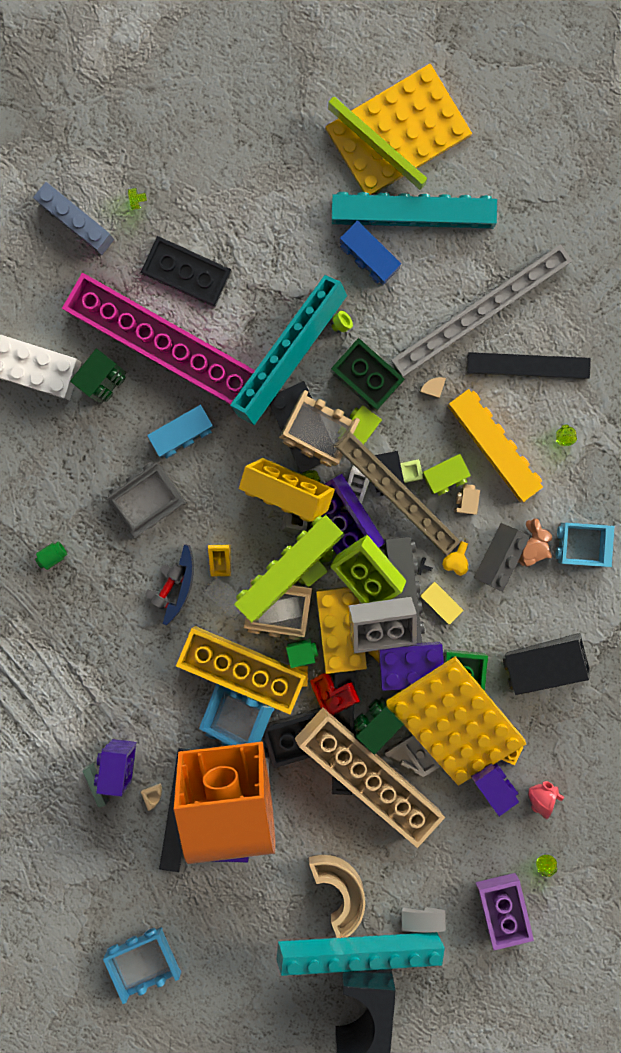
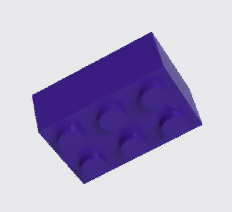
(408, 664)
(115, 767)

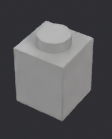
(293, 524)

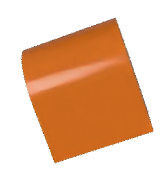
(224, 803)

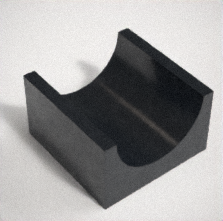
(374, 1028)

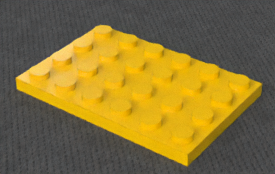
(412, 118)
(456, 721)

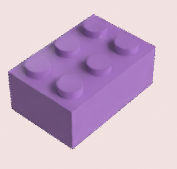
(504, 911)

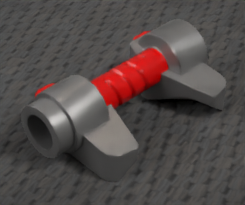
(174, 575)

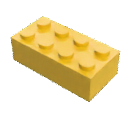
(286, 489)
(335, 630)

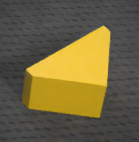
(220, 560)

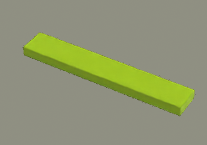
(377, 143)

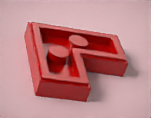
(333, 699)

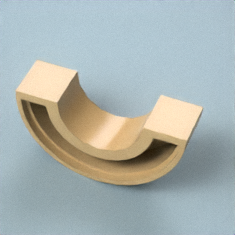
(343, 876)

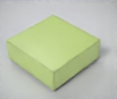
(411, 471)

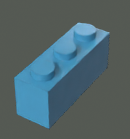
(181, 432)

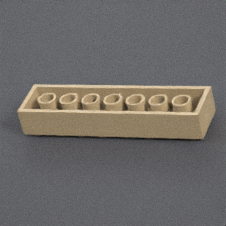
(369, 777)

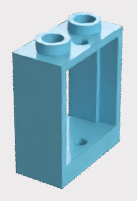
(605, 550)

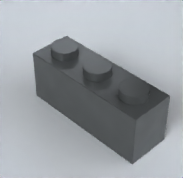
(501, 557)

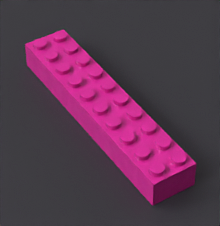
(157, 339)

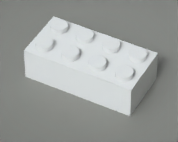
(37, 367)

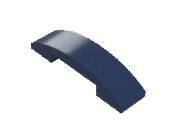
(188, 561)

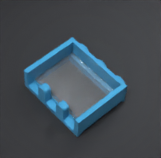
(235, 717)
(141, 963)

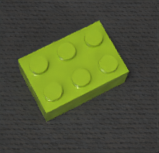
(368, 572)

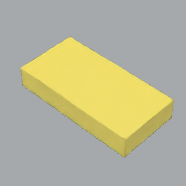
(441, 603)

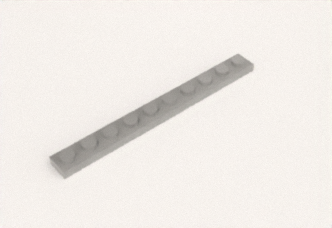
(481, 310)

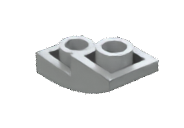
(423, 921)

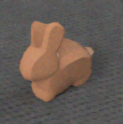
(537, 546)

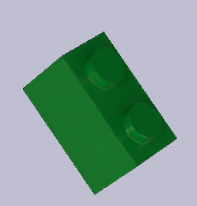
(301, 652)

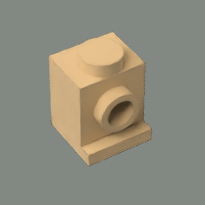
(467, 500)

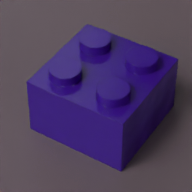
(498, 792)

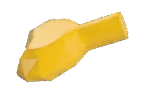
(457, 561)

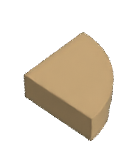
(433, 387)
(152, 796)

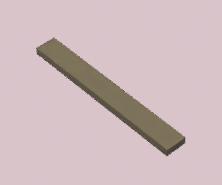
(397, 493)

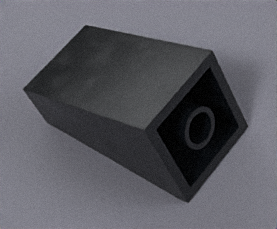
(547, 665)

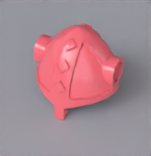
(543, 798)

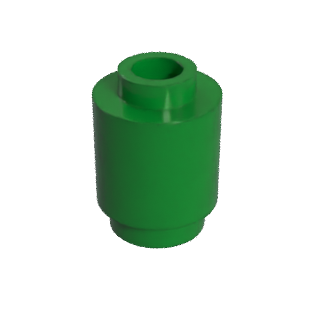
(50, 555)

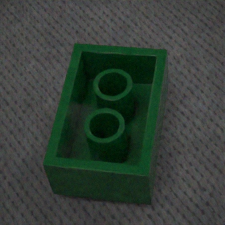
(367, 375)
(98, 377)
(376, 725)

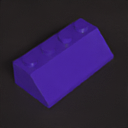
(349, 516)

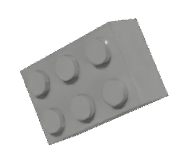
(383, 625)

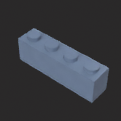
(73, 218)

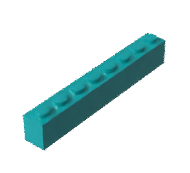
(414, 210)
(289, 350)
(359, 953)

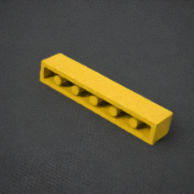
(495, 446)

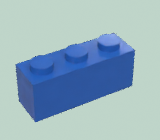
(369, 253)

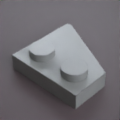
(413, 756)

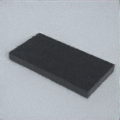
(186, 271)

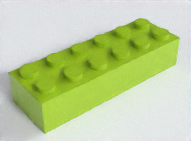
(289, 569)

